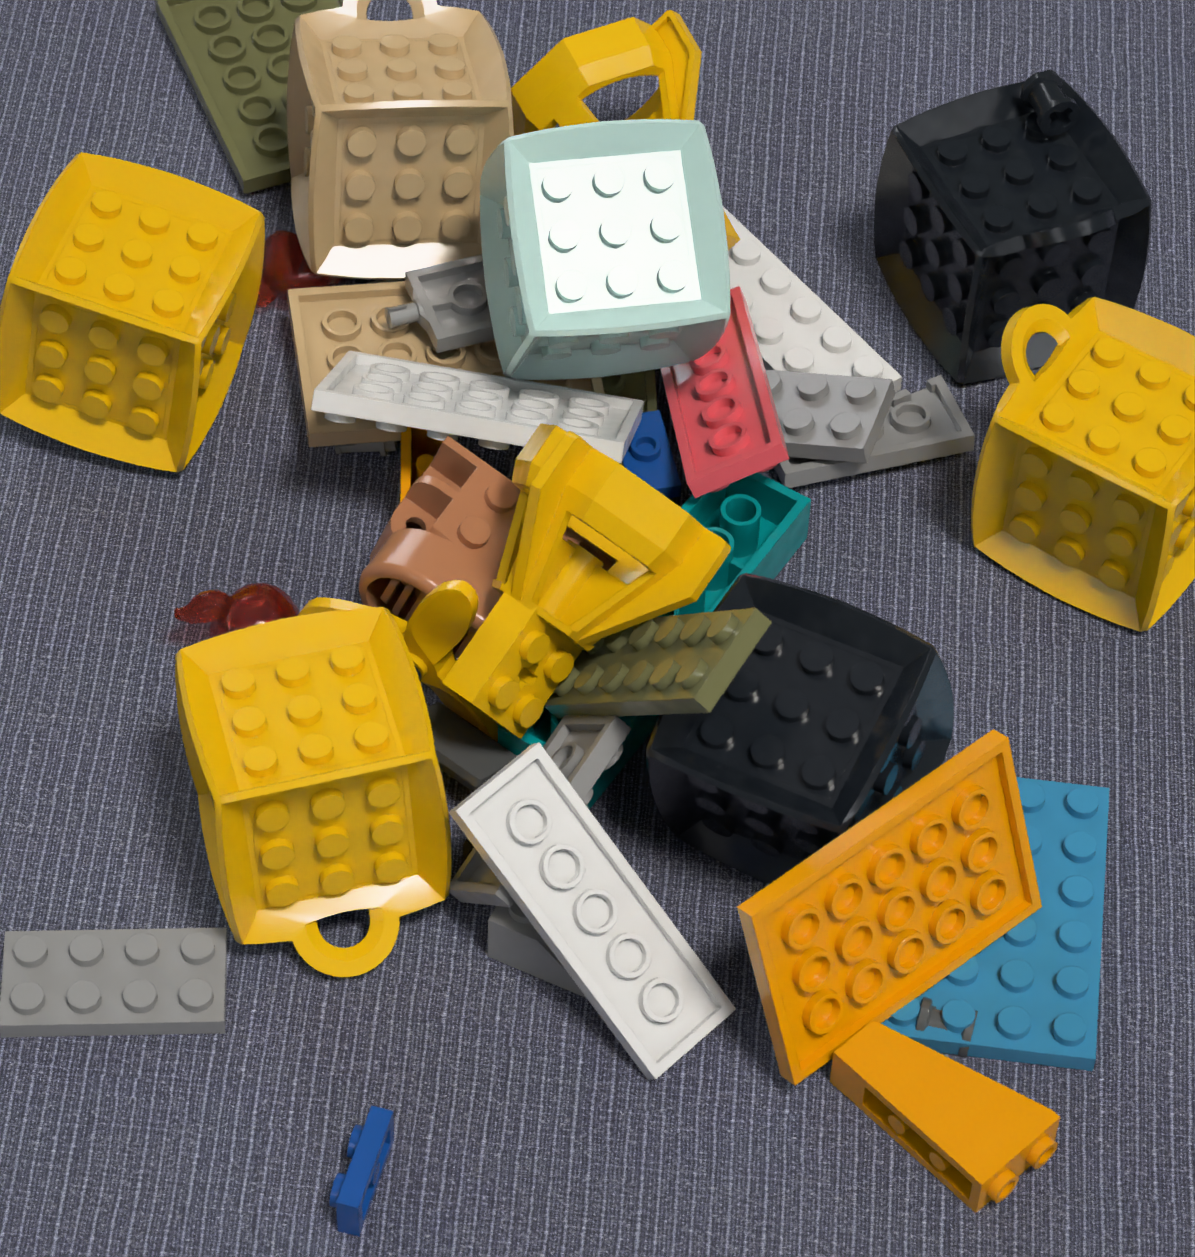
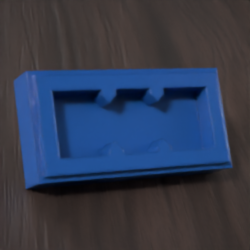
(652, 457)

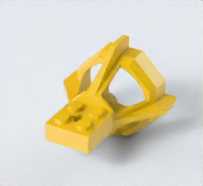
(598, 57)
(557, 592)

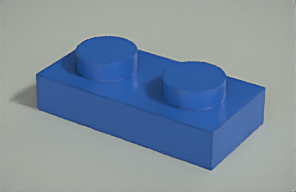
(369, 1152)

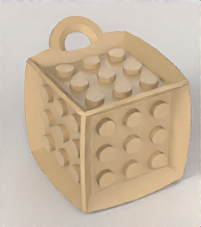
(392, 136)

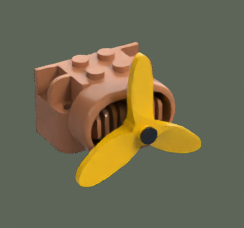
(440, 565)

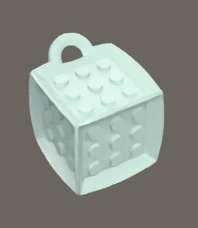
(604, 249)

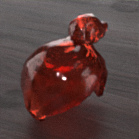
(286, 269)
(244, 608)

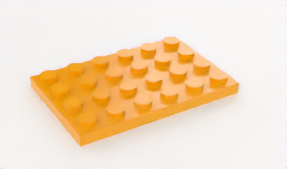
(891, 906)

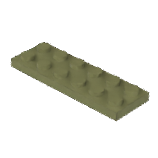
(661, 666)

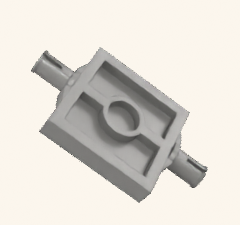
(447, 303)

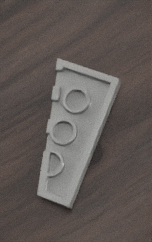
(915, 430)

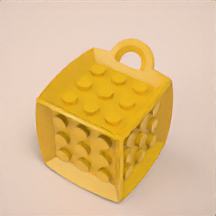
(128, 311)
(1093, 462)
(315, 780)

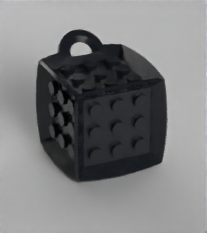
(999, 218)
(806, 736)

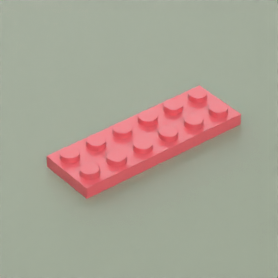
(725, 409)

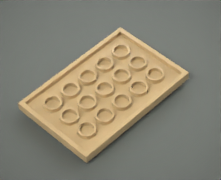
(352, 318)

